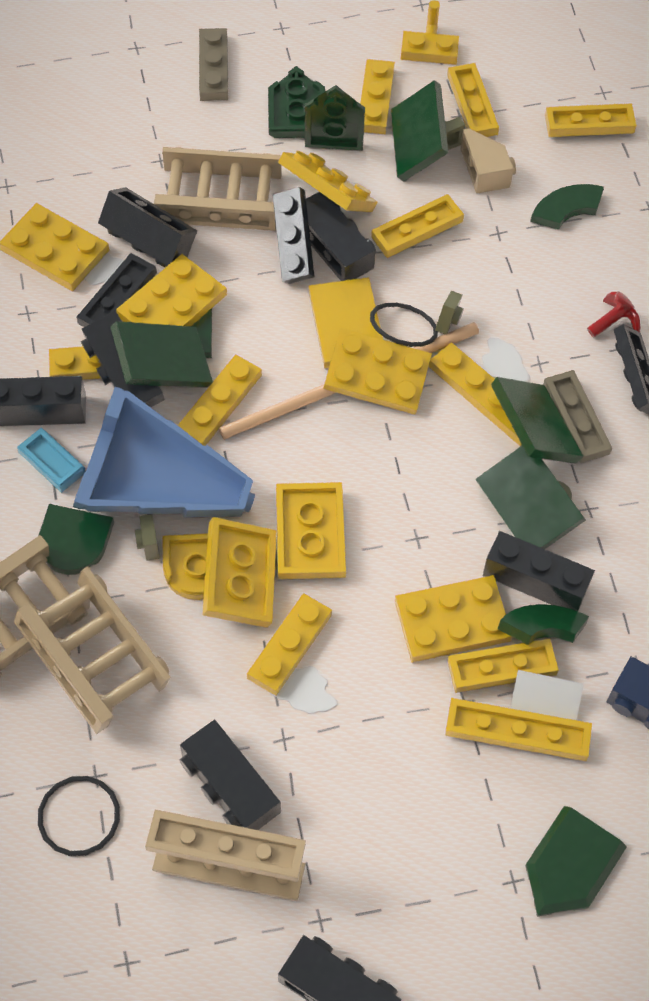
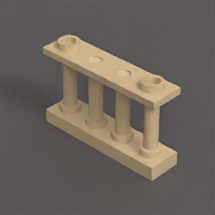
(218, 211)
(31, 558)
(77, 680)
(226, 854)

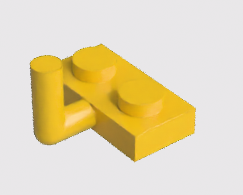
(430, 45)

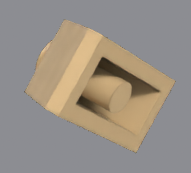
(486, 162)

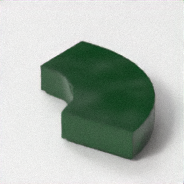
(566, 203)
(543, 622)

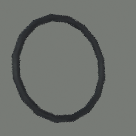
(395, 340)
(97, 847)

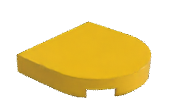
(185, 564)

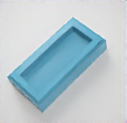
(51, 460)

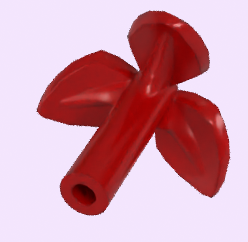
(623, 308)

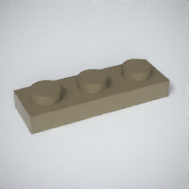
(213, 64)
(578, 415)

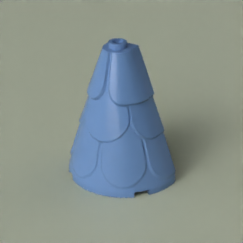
(158, 468)

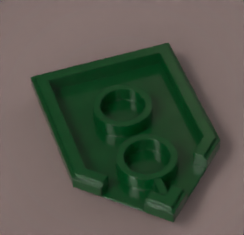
(288, 103)
(334, 121)
(571, 863)

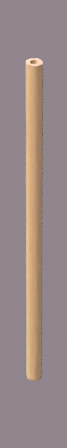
(319, 393)

